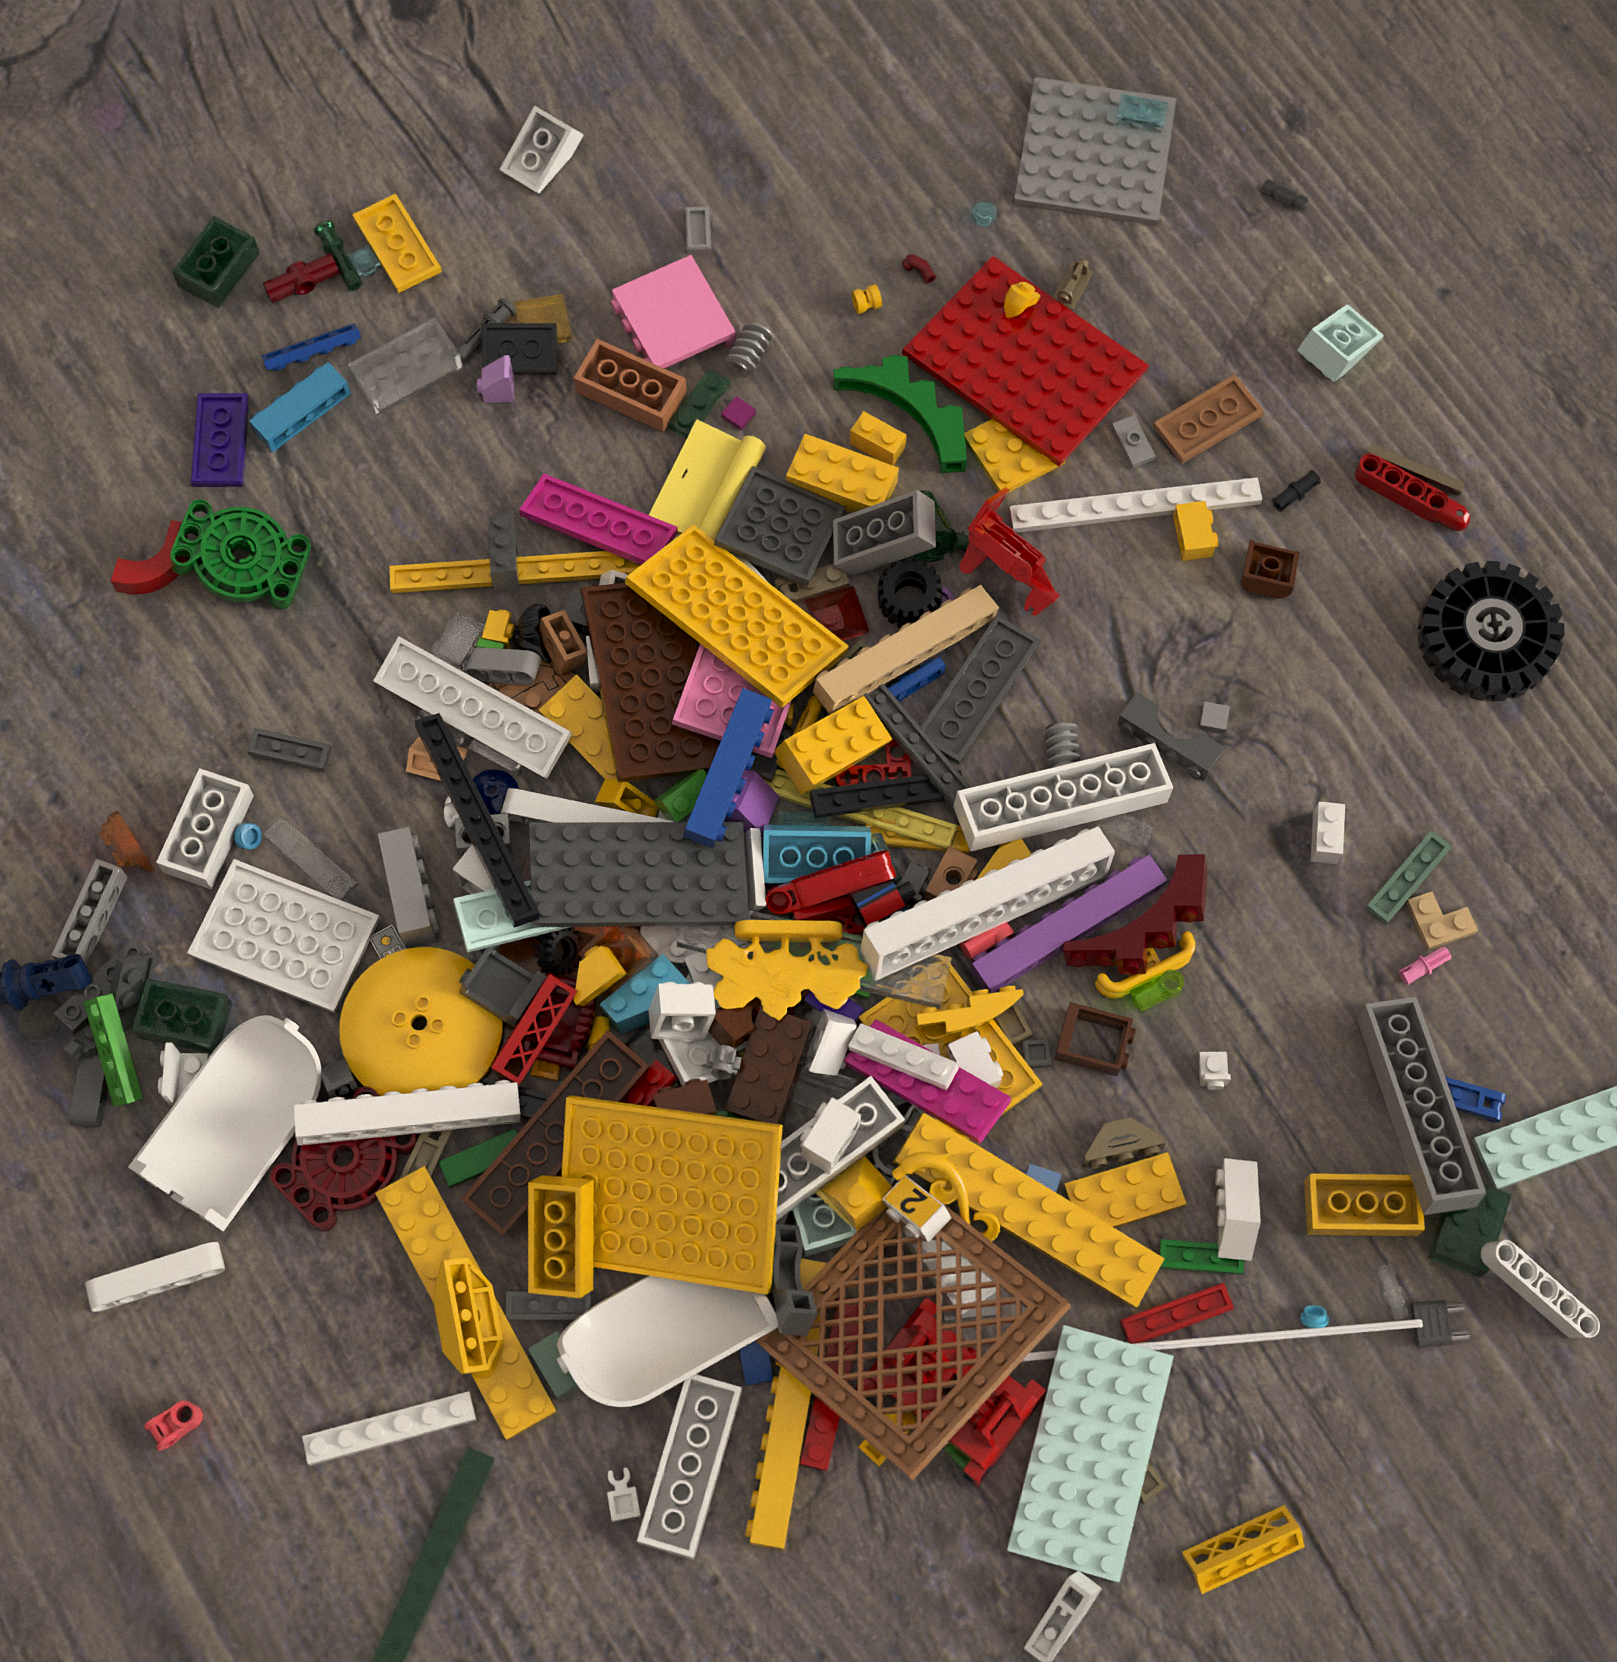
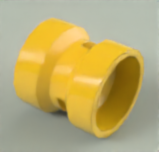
(866, 299)

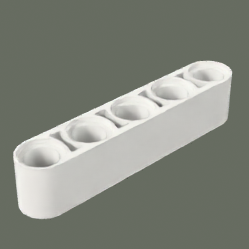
(154, 1276)
(1551, 1294)

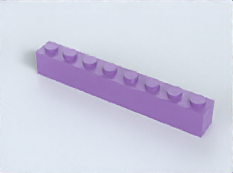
(1071, 923)

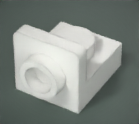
(1213, 1070)

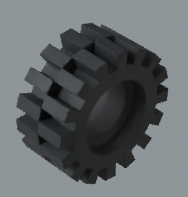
(548, 955)

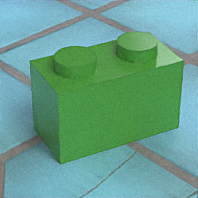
(681, 797)

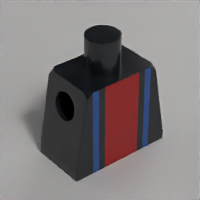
(881, 901)

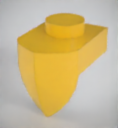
(1019, 298)

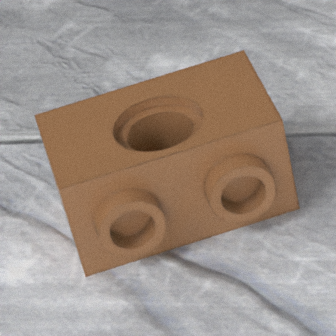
(562, 642)
(952, 865)

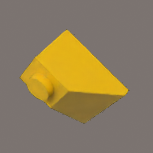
(858, 1193)

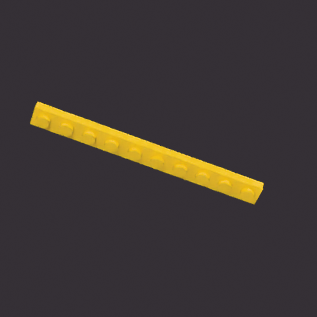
(531, 570)

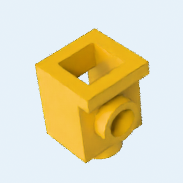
(499, 627)

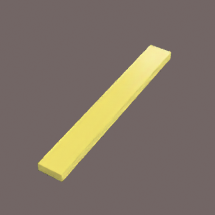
(908, 825)

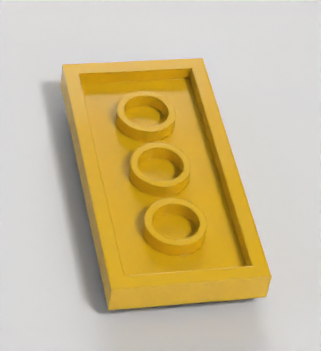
(397, 243)
(583, 714)
(1129, 1191)

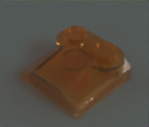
(127, 848)

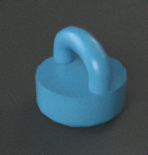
(247, 836)

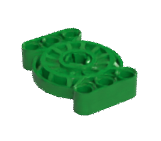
(240, 530)

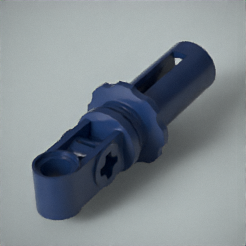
(41, 979)

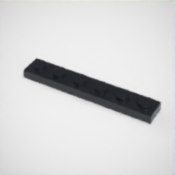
(874, 796)

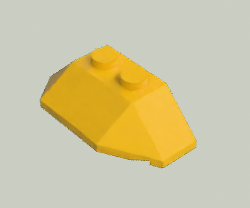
(466, 1316)

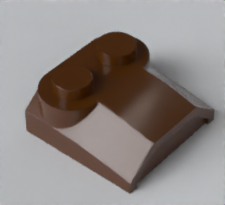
(1269, 570)

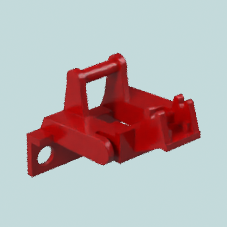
(1009, 551)

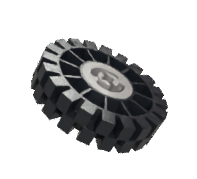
(1463, 646)

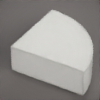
(450, 813)

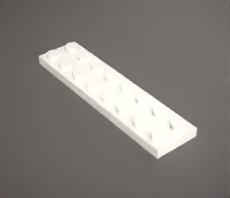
(473, 707)

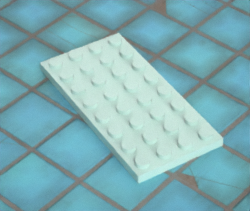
(1090, 1453)

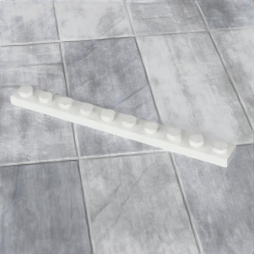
(1132, 505)

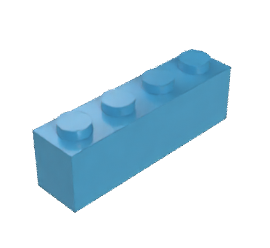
(299, 406)

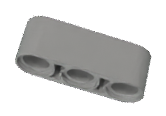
(503, 666)

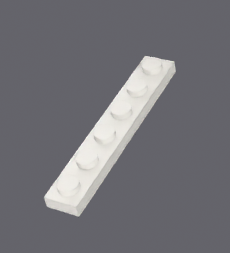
(389, 1428)

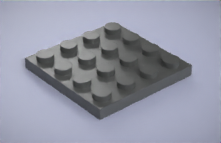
(779, 526)

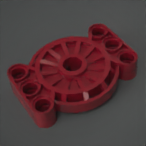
(339, 1184)

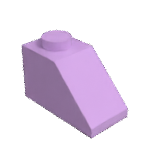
(497, 381)

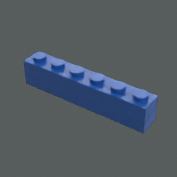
(728, 767)

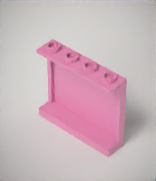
(672, 313)

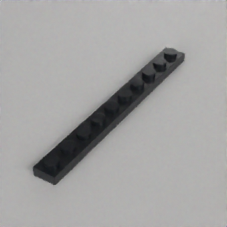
(477, 820)

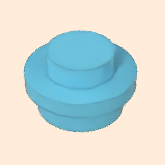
(1314, 1317)

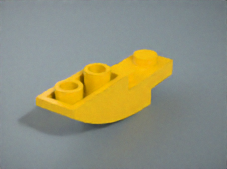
(980, 1009)

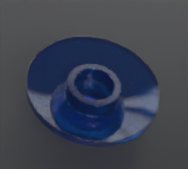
(494, 779)

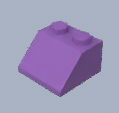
(755, 803)

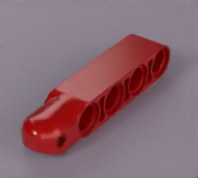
(1404, 483)
(831, 883)

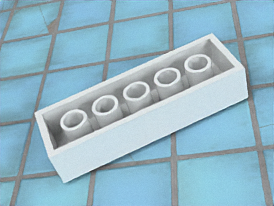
(802, 1179)
(690, 1466)

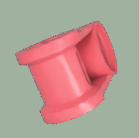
(169, 1427)

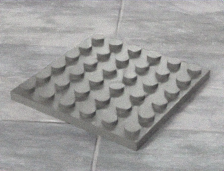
(1087, 159)

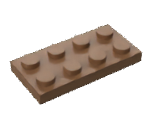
(1208, 419)

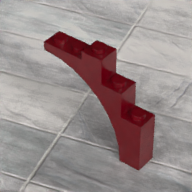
(1156, 928)

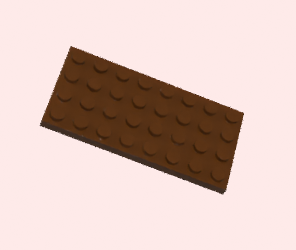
(641, 677)

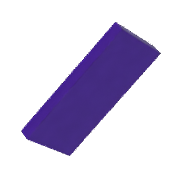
(220, 440)

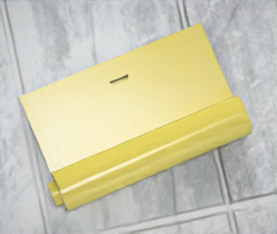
(714, 476)

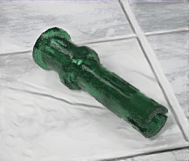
(334, 245)

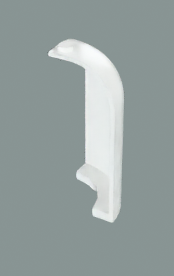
(232, 1119)
(658, 1337)

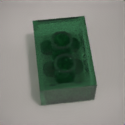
(215, 261)
(182, 1015)
(1465, 1232)

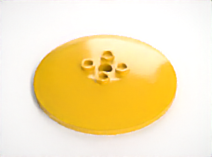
(379, 1017)

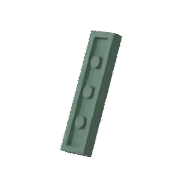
(1408, 877)

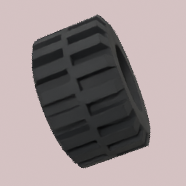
(905, 575)

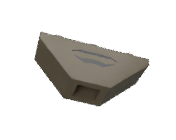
(1122, 1141)

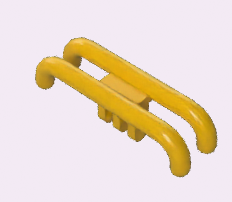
(1155, 969)

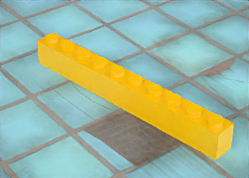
(782, 1446)

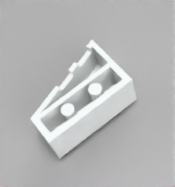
(1238, 1209)

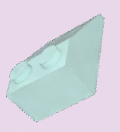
(1339, 342)

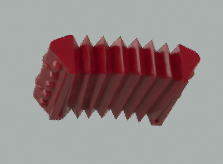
(569, 1034)

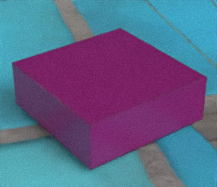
(738, 413)

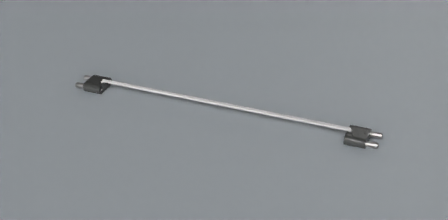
(1428, 1321)

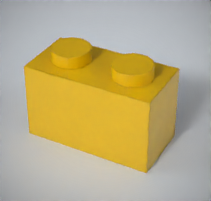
(877, 439)
(1194, 530)

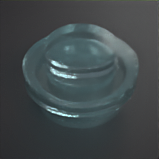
(984, 213)

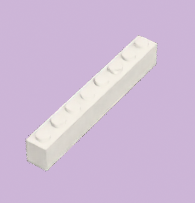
(406, 1113)

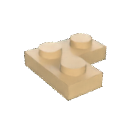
(1439, 928)

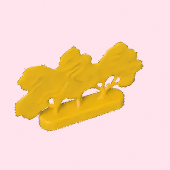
(778, 975)

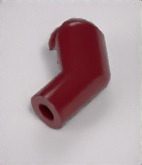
(913, 261)

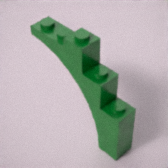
(918, 399)

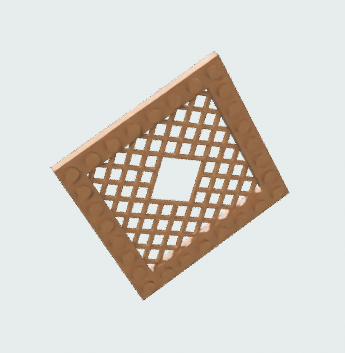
(915, 1451)

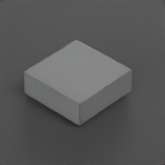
(1214, 717)

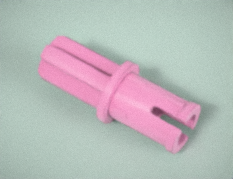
(1424, 965)

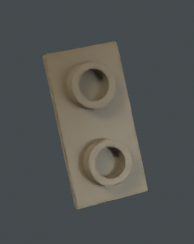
(1073, 284)

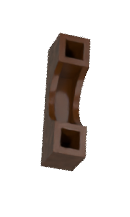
(735, 1025)

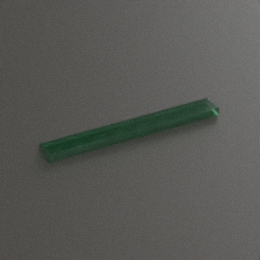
(434, 1557)

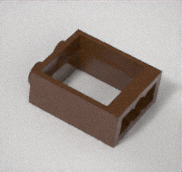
(1100, 1017)

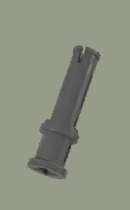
(498, 314)

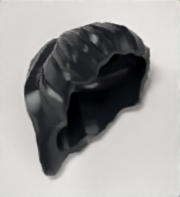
(526, 632)

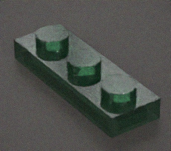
(699, 402)

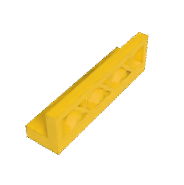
(1247, 1553)

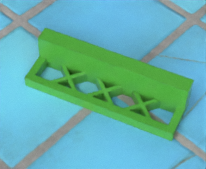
(113, 1050)

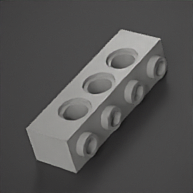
(91, 911)

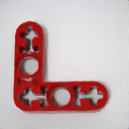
(892, 766)

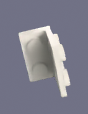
(178, 1071)

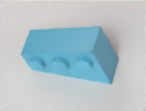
(630, 1003)

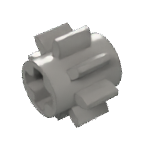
(723, 1062)

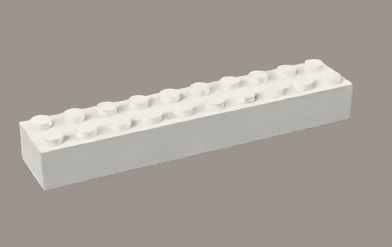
(986, 902)

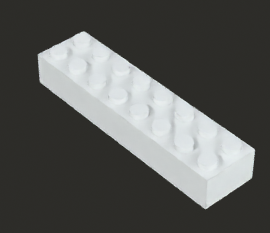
(1062, 797)

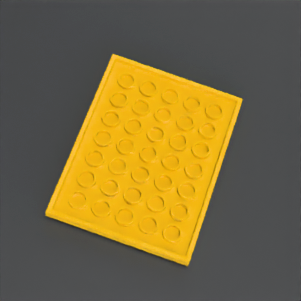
(677, 1191)

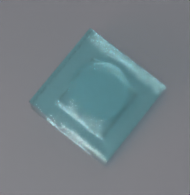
(364, 261)

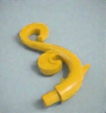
(923, 1160)

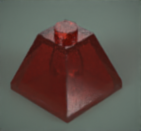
(839, 613)

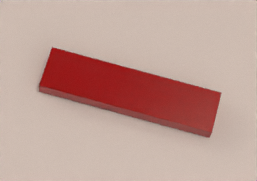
(1176, 1314)

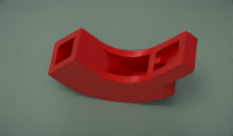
(150, 574)

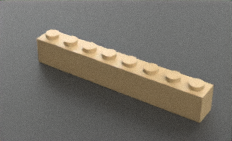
(905, 649)

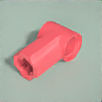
(986, 940)

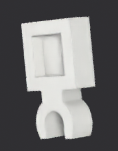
(624, 1500)

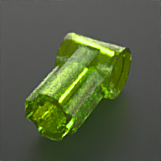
(1156, 992)

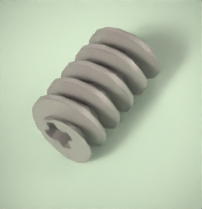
(748, 349)
(1060, 744)

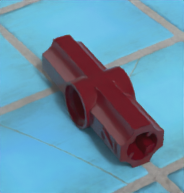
(301, 278)

